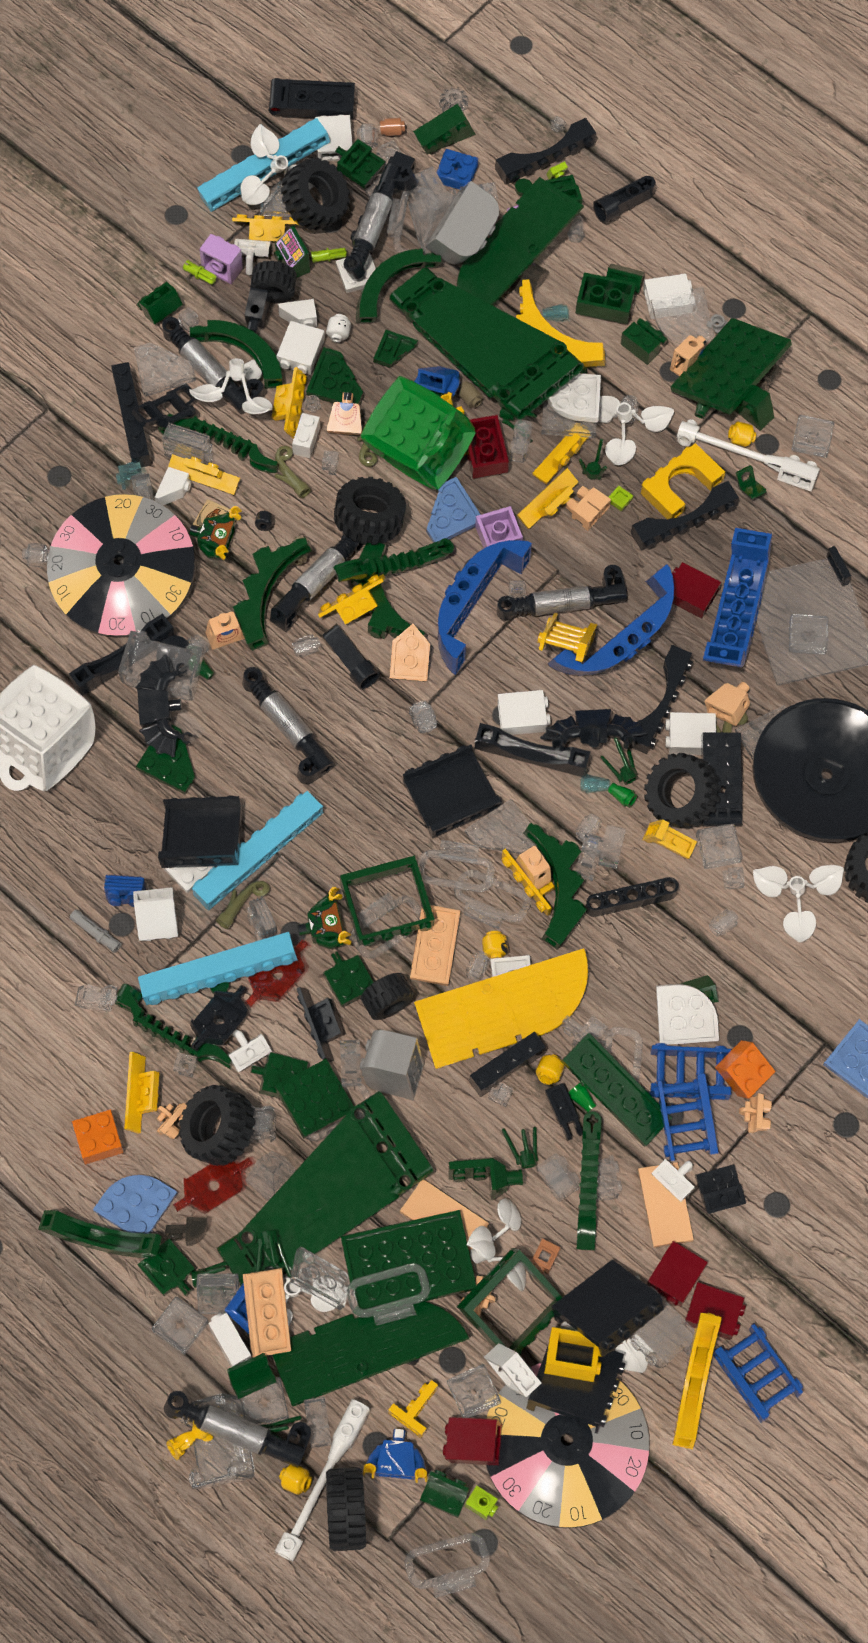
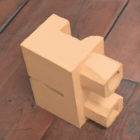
(590, 508)

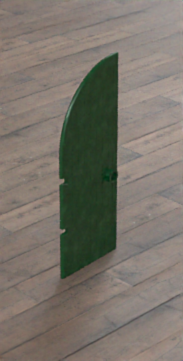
(517, 241)
(358, 1349)

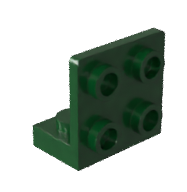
(444, 1493)

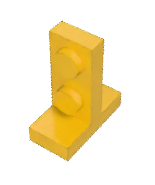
(669, 838)
(414, 1409)

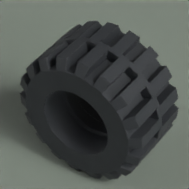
(276, 278)
(387, 996)

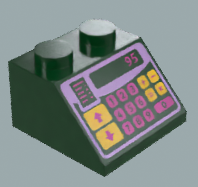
(293, 252)

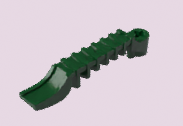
(257, 460)
(422, 556)
(129, 998)
(588, 1187)

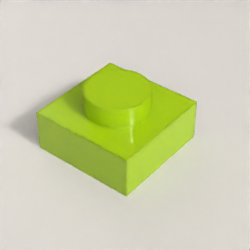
(557, 171)
(620, 498)

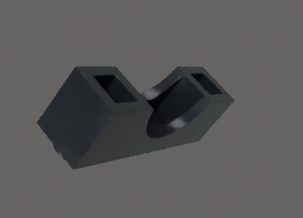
(496, 1070)

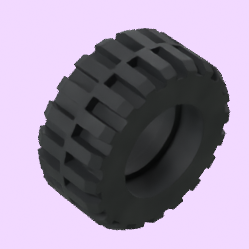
(329, 184)
(364, 525)
(660, 785)
(855, 867)
(233, 1131)
(345, 1509)

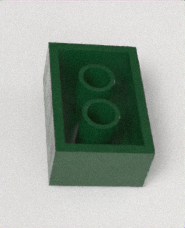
(605, 298)

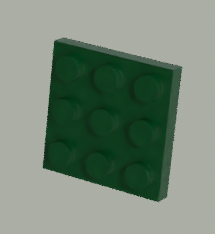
(314, 1098)

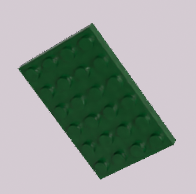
(731, 365)
(432, 1242)

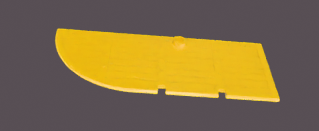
(501, 1007)

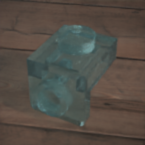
(126, 472)

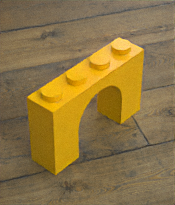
(692, 462)

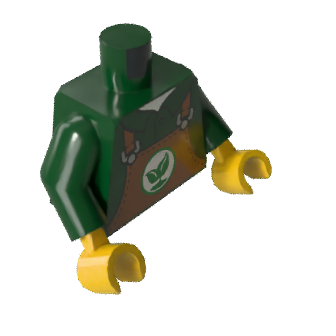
(216, 533)
(325, 922)

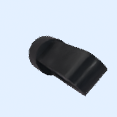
(625, 198)
(362, 670)

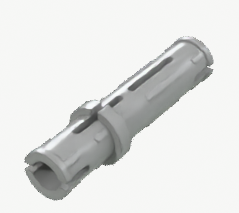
(101, 936)

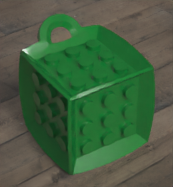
(418, 432)

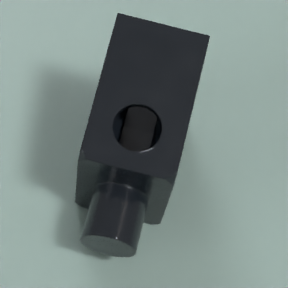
(257, 308)

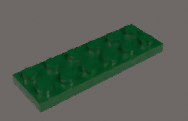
(615, 1089)

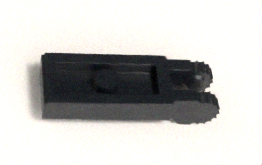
(563, 1109)

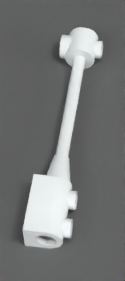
(789, 468)
(342, 1440)

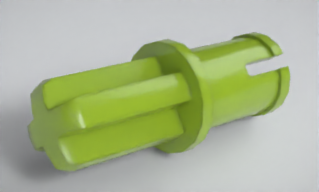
(324, 255)
(199, 272)

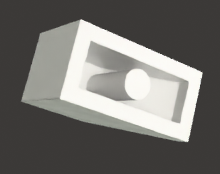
(299, 311)
(173, 486)

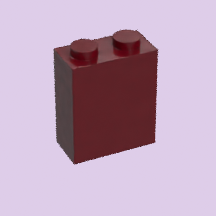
(694, 589)
(677, 1274)
(721, 1304)
(473, 1441)

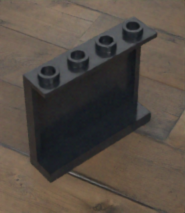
(450, 791)
(201, 832)
(608, 1306)
(574, 1397)

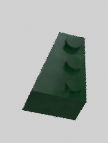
(444, 130)
(757, 408)

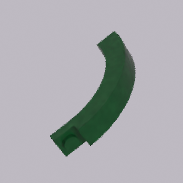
(410, 259)
(245, 340)
(99, 1238)

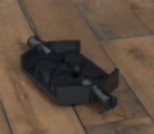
(222, 1006)

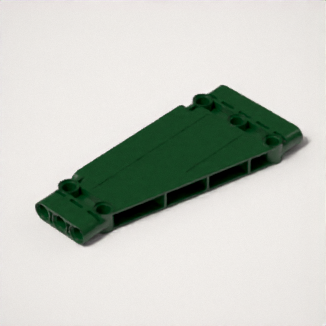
(487, 343)
(334, 1188)

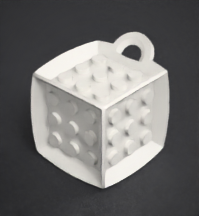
(42, 729)

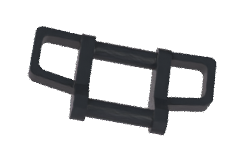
(157, 417)

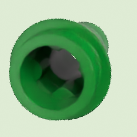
(623, 795)
(582, 1097)

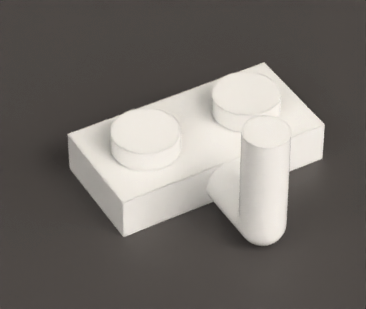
(253, 248)
(248, 1051)
(674, 1179)

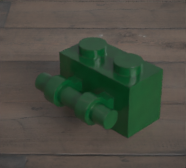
(160, 303)
(640, 342)

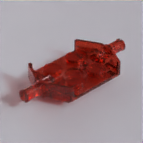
(267, 988)
(196, 1186)

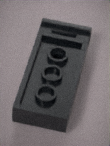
(311, 98)
(723, 753)

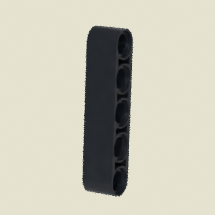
(639, 890)

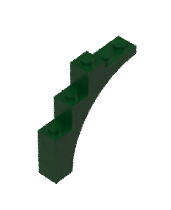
(259, 587)
(384, 617)
(566, 882)

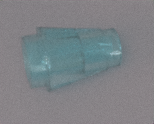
(557, 312)
(593, 783)

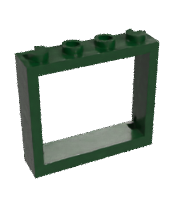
(380, 871)
(490, 1281)

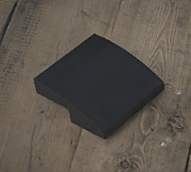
(720, 1189)

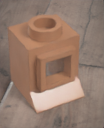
(545, 1256)

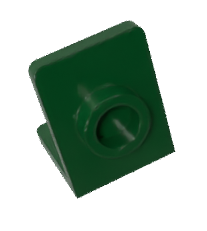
(750, 486)

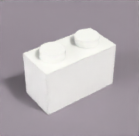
(306, 435)

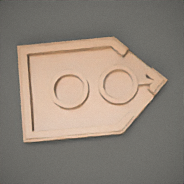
(410, 655)

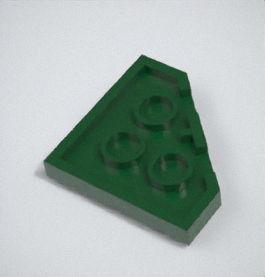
(333, 378)
(173, 772)

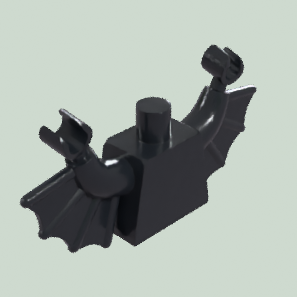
(157, 707)
(593, 728)

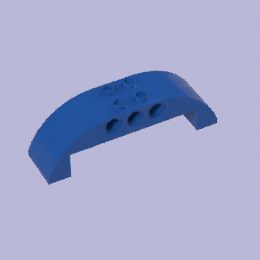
(468, 589)
(740, 598)
(650, 619)

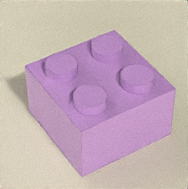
(221, 258)
(497, 527)

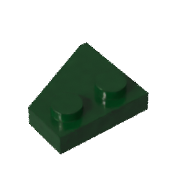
(393, 348)

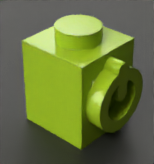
(482, 1503)

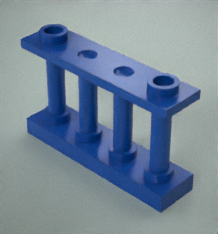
(716, 1092)
(705, 1124)
(737, 1374)

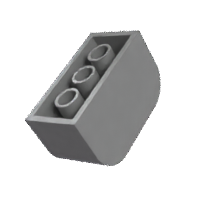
(465, 225)
(392, 1064)

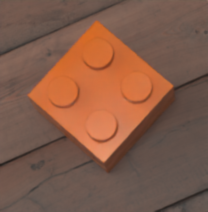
(745, 1069)
(97, 1137)

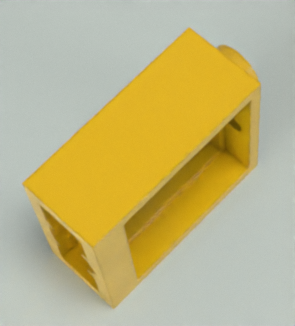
(567, 1369)

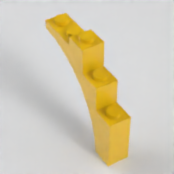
(588, 353)
(695, 1380)

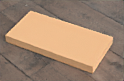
(435, 947)
(430, 1201)
(665, 1214)
(266, 1312)

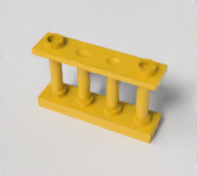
(567, 637)

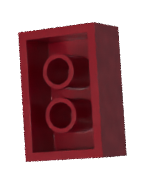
(487, 449)

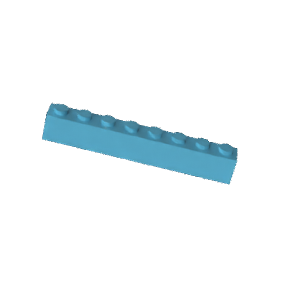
(292, 146)
(258, 850)
(217, 968)

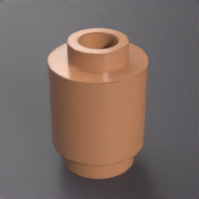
(392, 127)

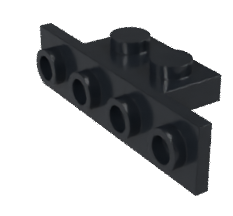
(323, 1022)

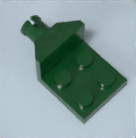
(479, 1169)

